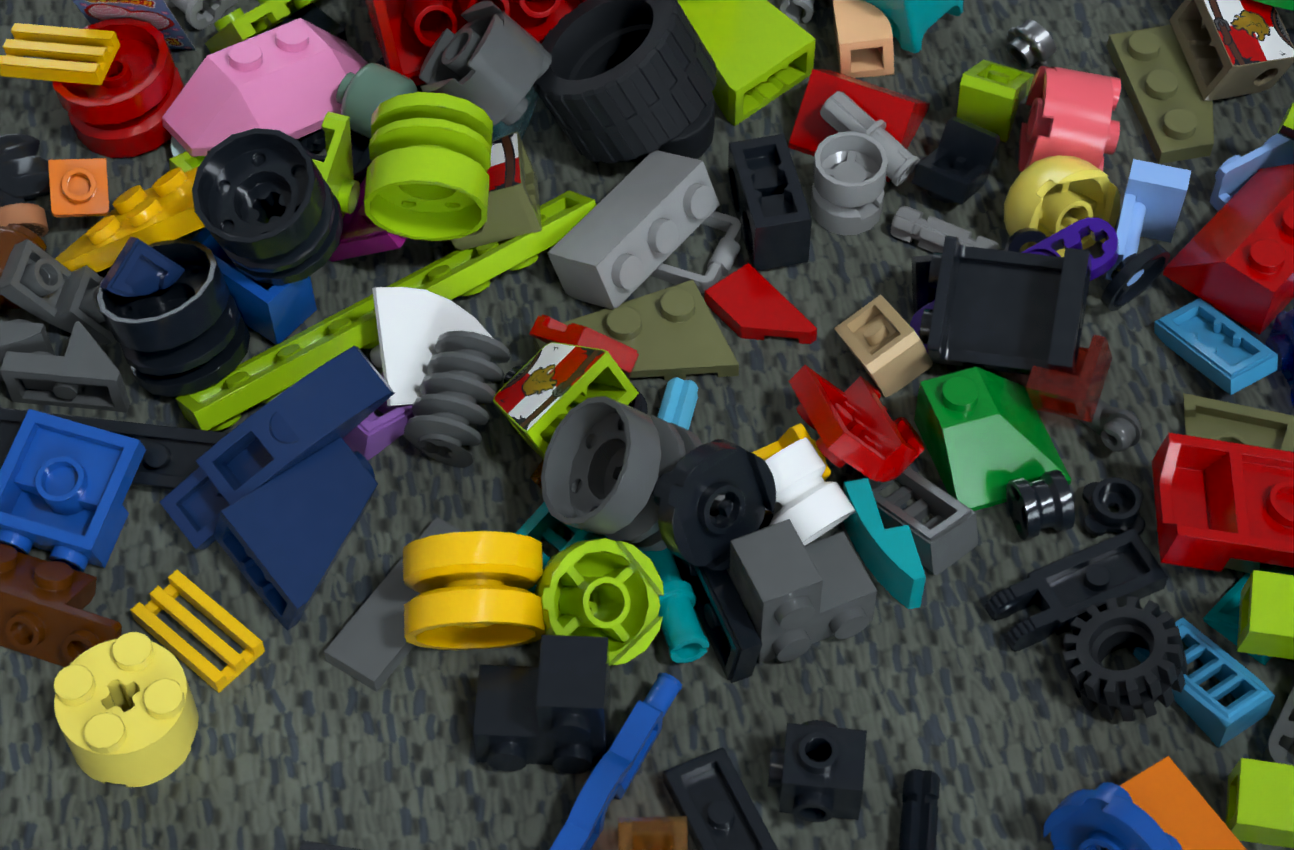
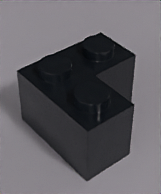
(547, 711)

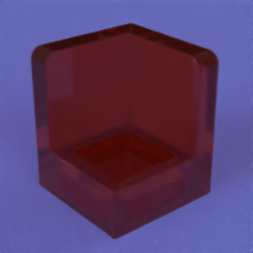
(1072, 394)

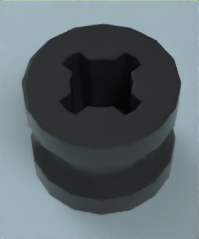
(1040, 504)

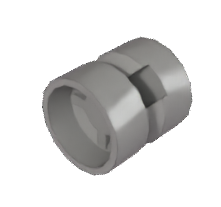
(848, 183)

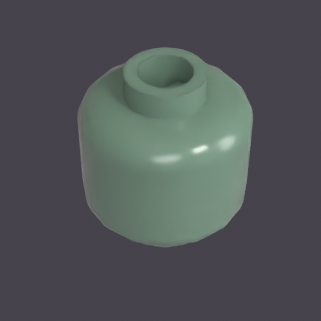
(368, 88)

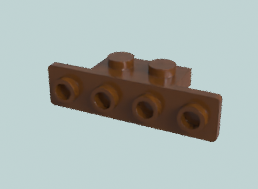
(44, 609)

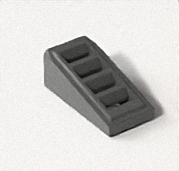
(942, 538)

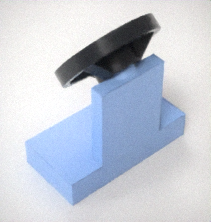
(1149, 211)

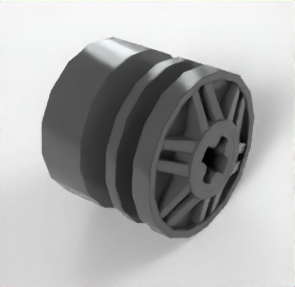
(605, 470)

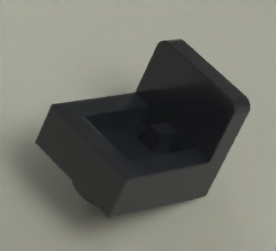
(959, 163)

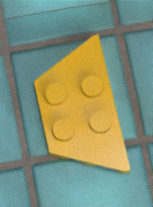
(150, 215)

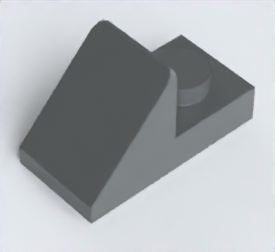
(77, 380)

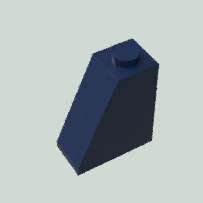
(297, 526)

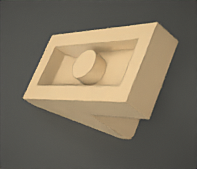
(885, 345)

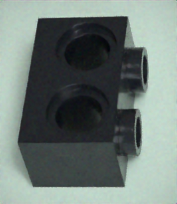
(769, 202)

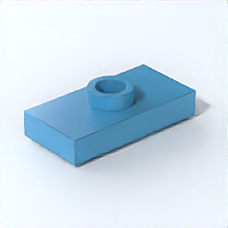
(1216, 346)

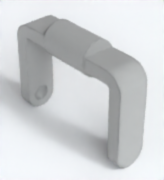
(719, 263)

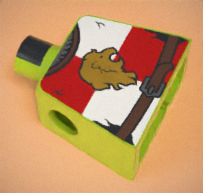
(555, 382)

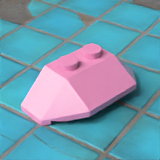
(265, 82)

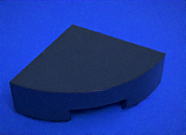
(140, 271)

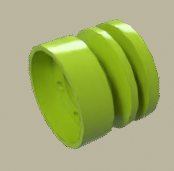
(429, 166)

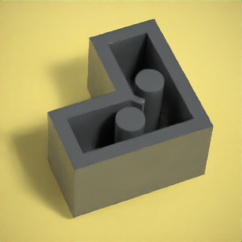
(800, 590)

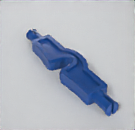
(617, 766)

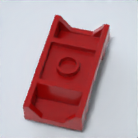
(1223, 503)

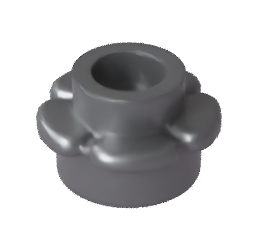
(1030, 44)

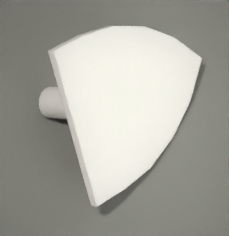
(407, 333)

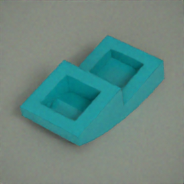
(886, 552)

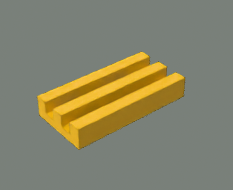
(61, 47)
(165, 600)

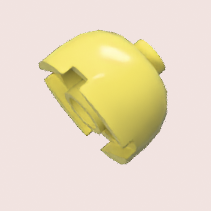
(1057, 194)

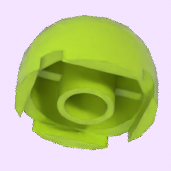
(603, 592)

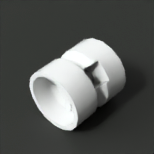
(803, 494)

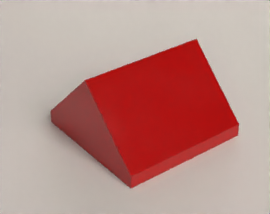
(899, 111)

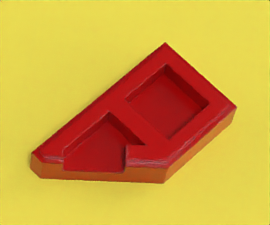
(757, 308)
(551, 330)

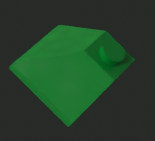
(983, 435)

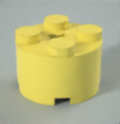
(126, 711)

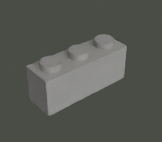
(634, 229)

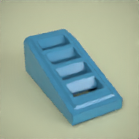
(1214, 719)

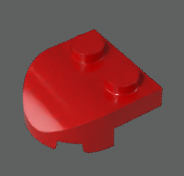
(856, 426)

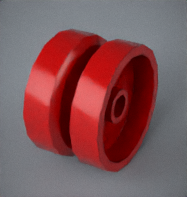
(129, 106)

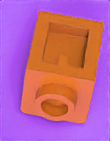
(78, 187)

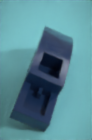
(276, 438)

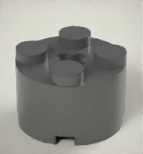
(486, 63)

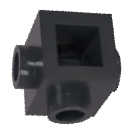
(819, 771)

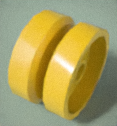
(473, 590)

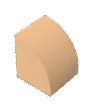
(862, 39)

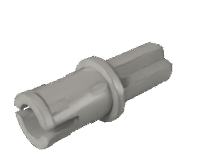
(847, 116)

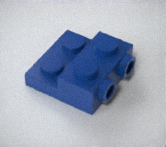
(66, 489)

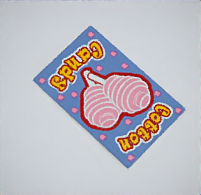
(150, 11)

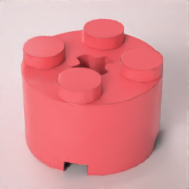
(1070, 116)

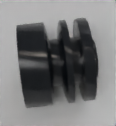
(268, 206)
(183, 333)

